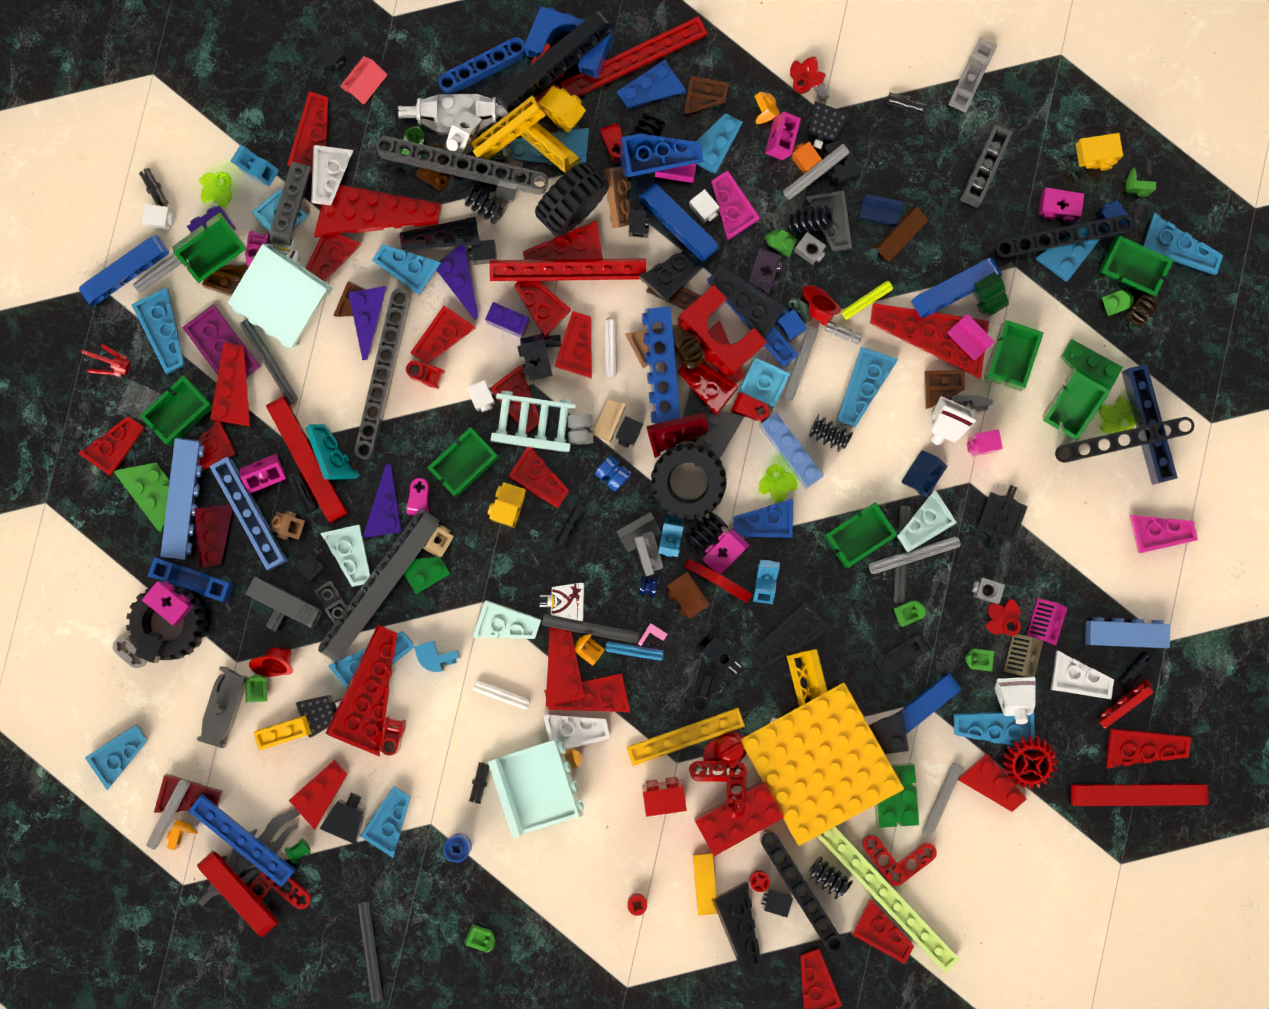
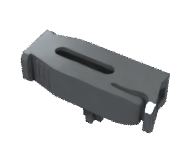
(283, 604)
(222, 707)

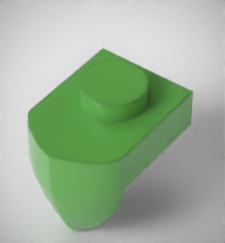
(414, 135)
(1141, 188)
(781, 241)
(1118, 302)
(909, 612)
(980, 659)
(256, 689)
(480, 939)

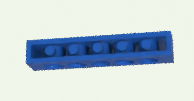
(667, 356)

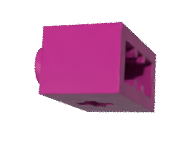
(782, 135)
(1069, 200)
(984, 443)
(262, 473)
(733, 543)
(157, 601)

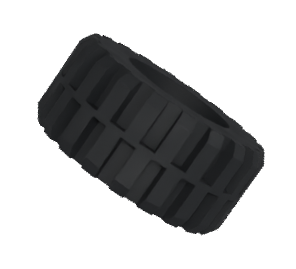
(571, 199)
(688, 454)
(192, 629)

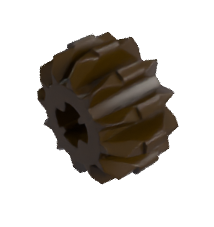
(1142, 310)
(689, 351)

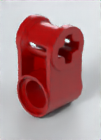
(612, 138)
(426, 374)
(747, 406)
(392, 734)

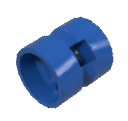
(612, 473)
(457, 847)

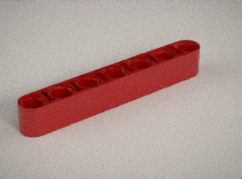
(306, 459)
(1139, 794)

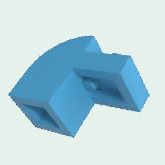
(254, 166)
(671, 536)
(766, 581)
(431, 660)

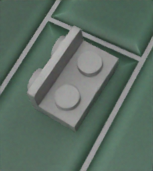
(648, 552)

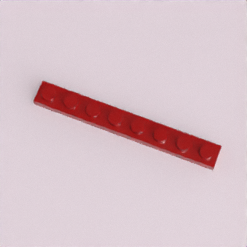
(637, 57)
(566, 269)

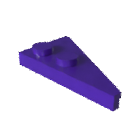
(457, 276)
(366, 309)
(385, 512)

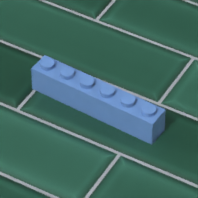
(181, 498)
(249, 514)

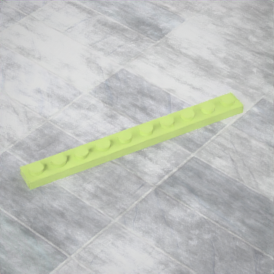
(889, 898)

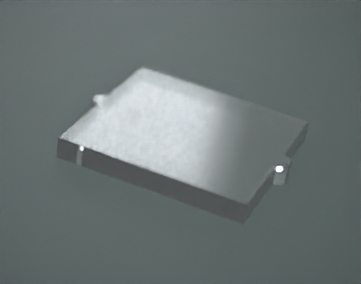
(137, 399)

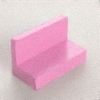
(653, 630)

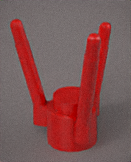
(119, 365)

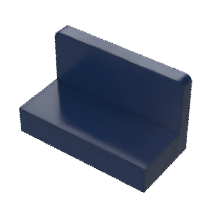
(880, 209)
(924, 473)

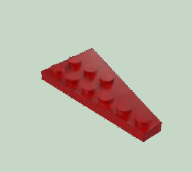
(365, 701)

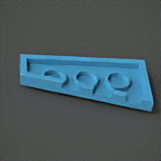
(574, 140)
(1180, 246)
(159, 324)
(866, 379)
(346, 667)
(993, 727)

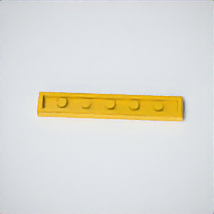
(685, 736)

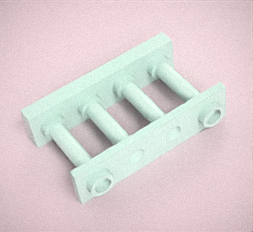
(520, 438)

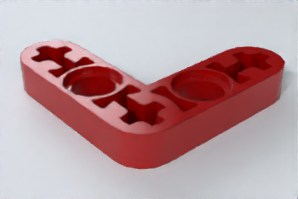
(718, 579)
(731, 779)
(899, 866)
(268, 884)

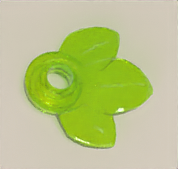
(214, 191)
(1115, 414)
(777, 486)

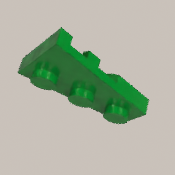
(1091, 363)

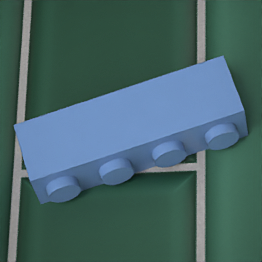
(791, 450)
(1127, 634)

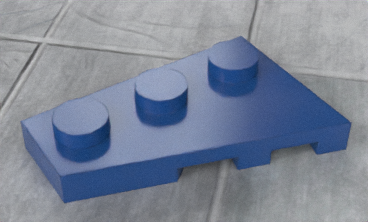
(651, 86)
(767, 522)

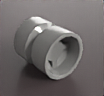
(580, 429)

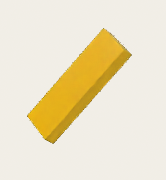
(282, 732)
(704, 883)

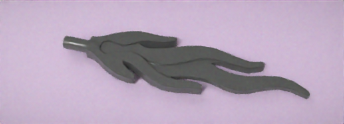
(240, 863)

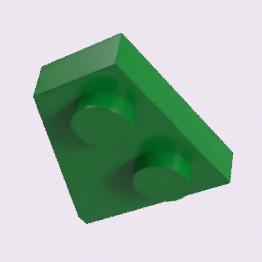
(425, 572)

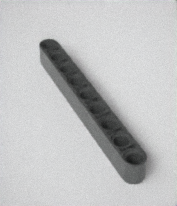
(455, 158)
(380, 364)
(378, 585)

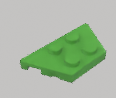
(149, 488)

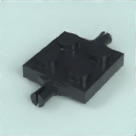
(1001, 517)

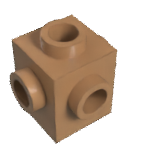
(287, 525)

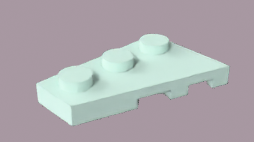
(926, 523)
(350, 552)
(504, 622)

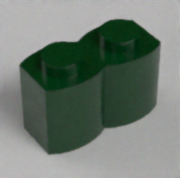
(990, 294)

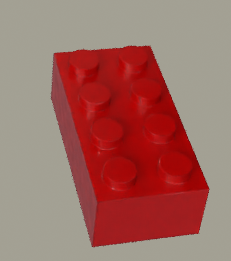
(664, 797)
(724, 832)

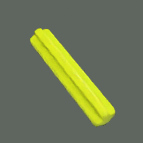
(867, 300)

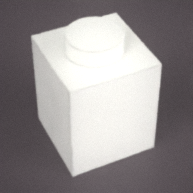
(704, 207)
(158, 217)
(481, 396)

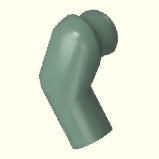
(801, 308)

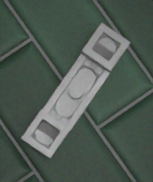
(972, 75)

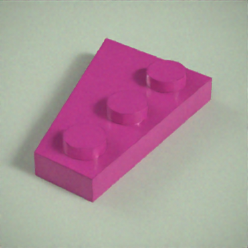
(734, 207)
(1159, 533)

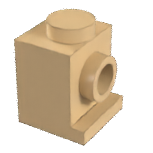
(445, 539)

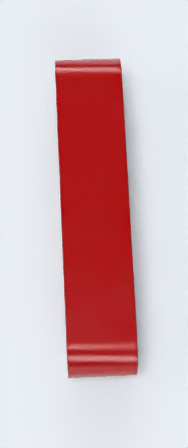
(237, 893)

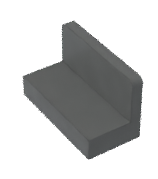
(641, 525)

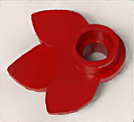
(806, 72)
(1001, 616)

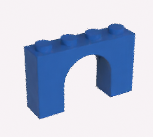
(550, 25)

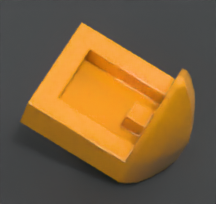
(768, 107)
(588, 649)
(574, 757)
(175, 836)

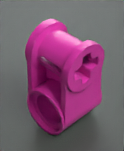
(254, 243)
(418, 500)

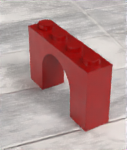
(728, 357)

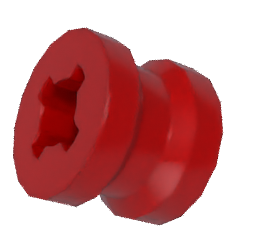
(761, 884)
(635, 901)

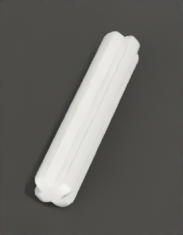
(610, 348)
(501, 695)

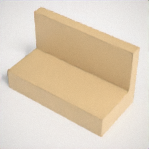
(609, 420)

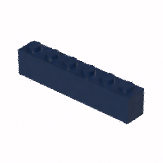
(1147, 412)

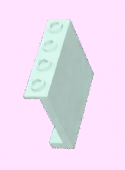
(278, 295)
(536, 787)

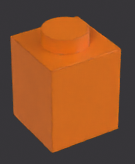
(805, 157)

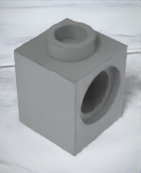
(809, 240)
(996, 590)

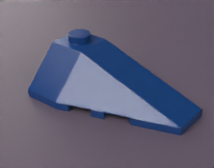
(652, 153)

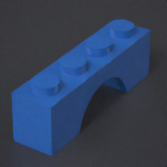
(191, 579)

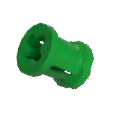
(298, 850)

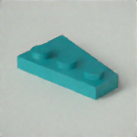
(330, 459)

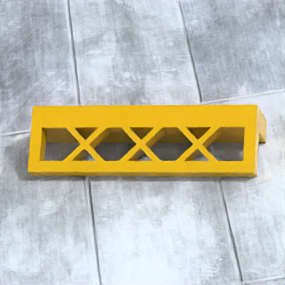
(510, 131)
(550, 147)
(811, 671)

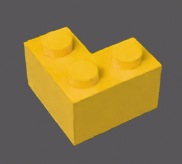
(562, 108)
(1099, 151)
(508, 506)

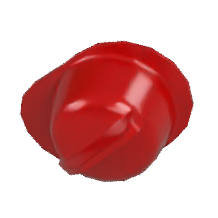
(820, 304)
(273, 663)
(725, 748)

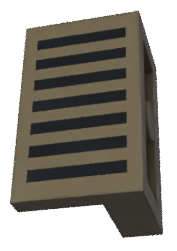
(1023, 655)

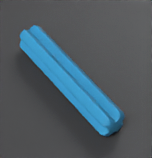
(632, 650)

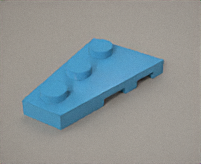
(717, 142)
(1067, 259)
(407, 267)
(115, 755)
(386, 823)

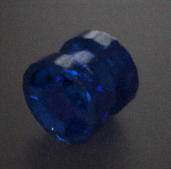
(648, 586)

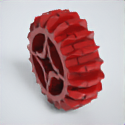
(1040, 775)

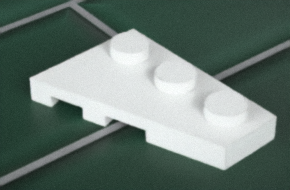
(327, 172)
(1078, 678)
(576, 730)

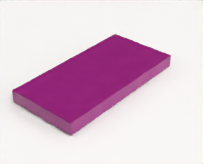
(209, 334)

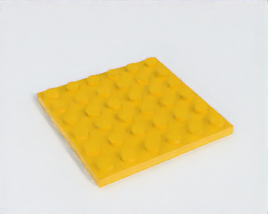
(822, 764)

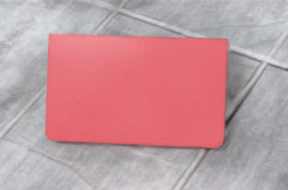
(364, 79)

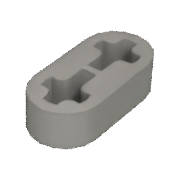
(126, 656)

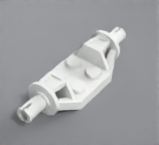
(449, 107)

